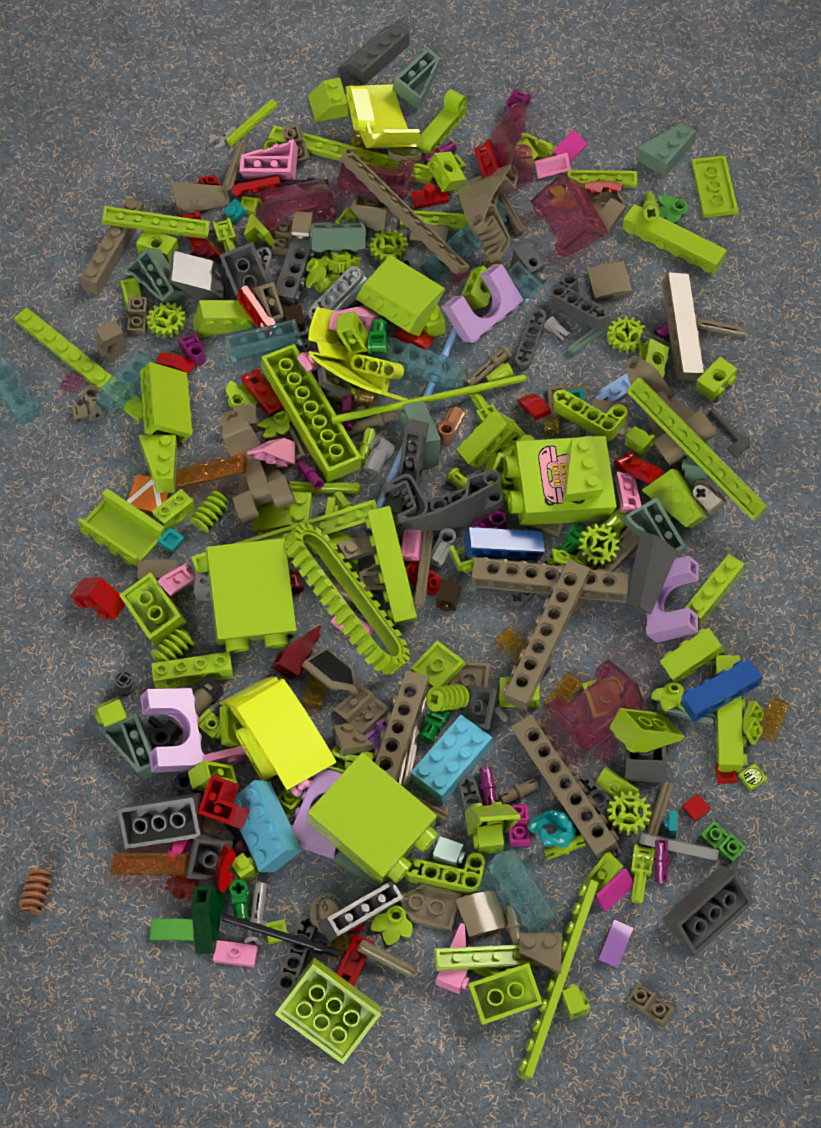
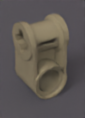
(710, 499)

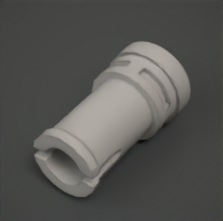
(554, 326)

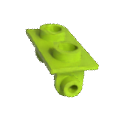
(542, 147)
(561, 558)

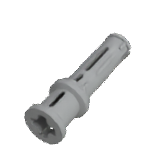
(257, 911)

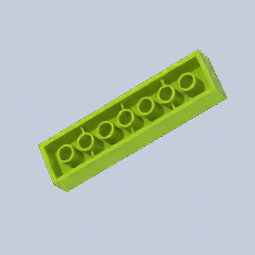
(310, 414)

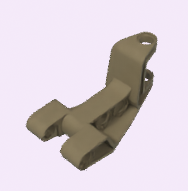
(479, 203)
(695, 420)
(262, 480)

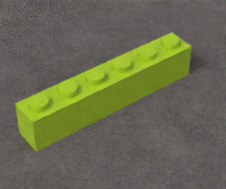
(675, 240)
(391, 564)
(730, 726)

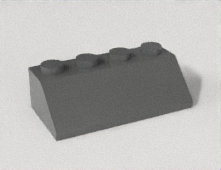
(376, 53)
(161, 820)
(708, 909)

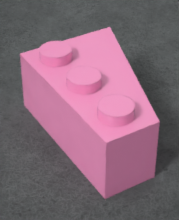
(271, 162)

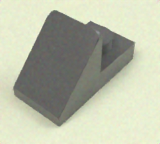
(332, 384)

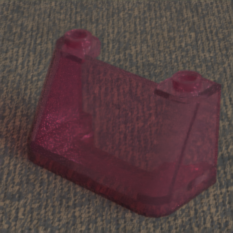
(505, 140)
(398, 180)
(295, 198)
(569, 214)
(592, 711)

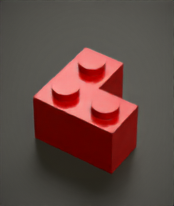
(100, 596)
(219, 800)

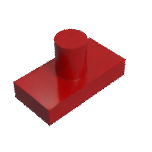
(429, 196)

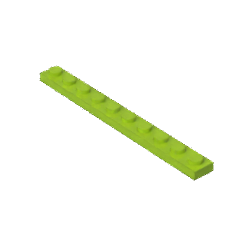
(334, 150)
(72, 356)
(697, 449)
(327, 524)
(555, 985)

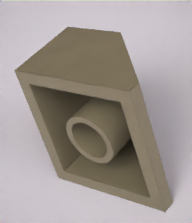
(371, 212)

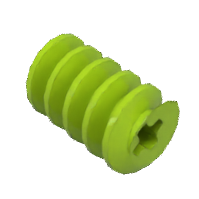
(209, 510)
(172, 646)
(447, 697)

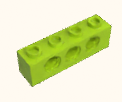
(192, 670)

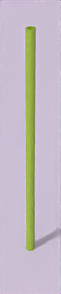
(429, 398)

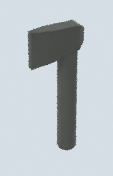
(741, 443)

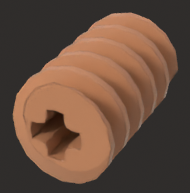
(34, 891)

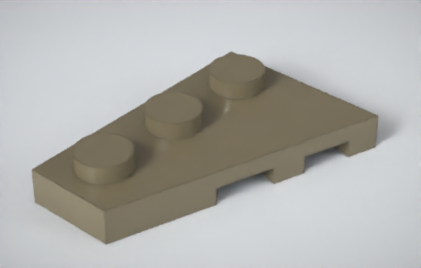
(194, 197)

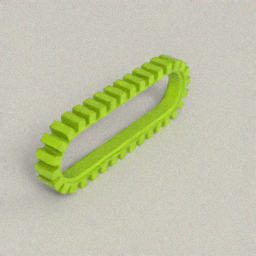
(362, 599)

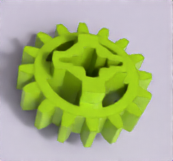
(388, 245)
(341, 261)
(166, 320)
(618, 336)
(593, 539)
(629, 821)

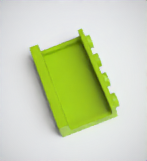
(166, 401)
(122, 528)

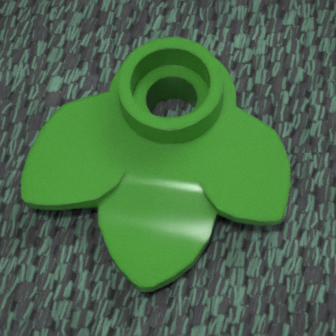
(669, 208)

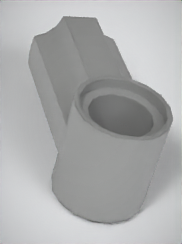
(380, 451)
(442, 548)

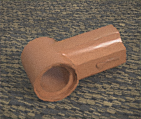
(450, 425)

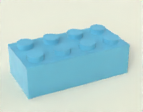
(451, 759)
(266, 827)

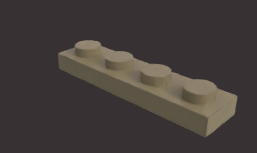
(361, 547)

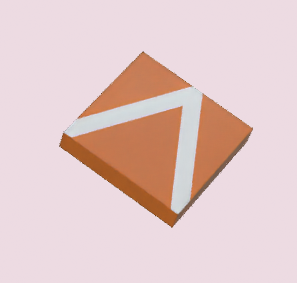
(144, 495)

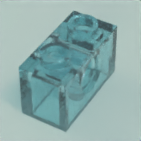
(524, 281)

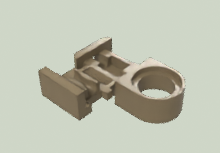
(88, 408)

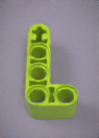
(449, 117)
(588, 416)
(443, 872)

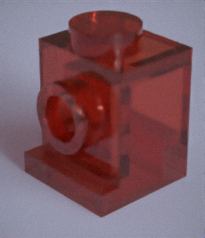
(181, 887)

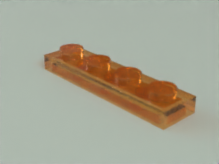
(211, 471)
(150, 864)

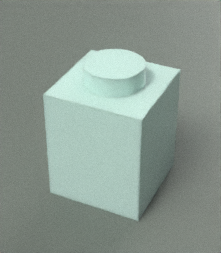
(448, 852)

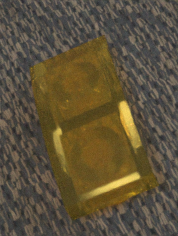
(511, 643)
(566, 688)
(315, 694)
(773, 719)

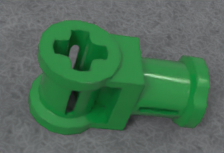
(378, 338)
(571, 538)
(433, 722)
(239, 900)

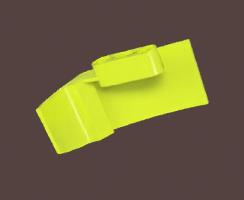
(379, 117)
(348, 367)
(278, 733)

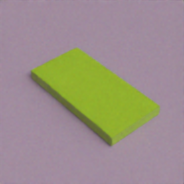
(714, 186)

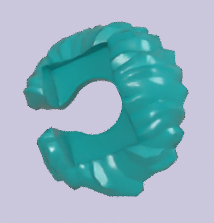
(563, 823)

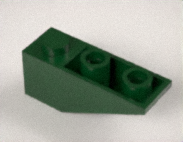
(206, 917)

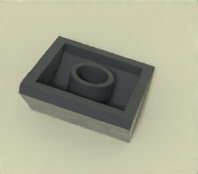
(481, 706)
(205, 856)

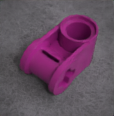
(517, 97)
(193, 348)
(488, 521)

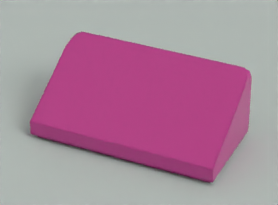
(572, 144)
(614, 890)

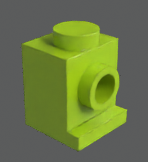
(639, 440)
(205, 721)
(244, 868)
(575, 1002)

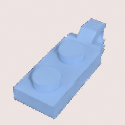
(616, 390)

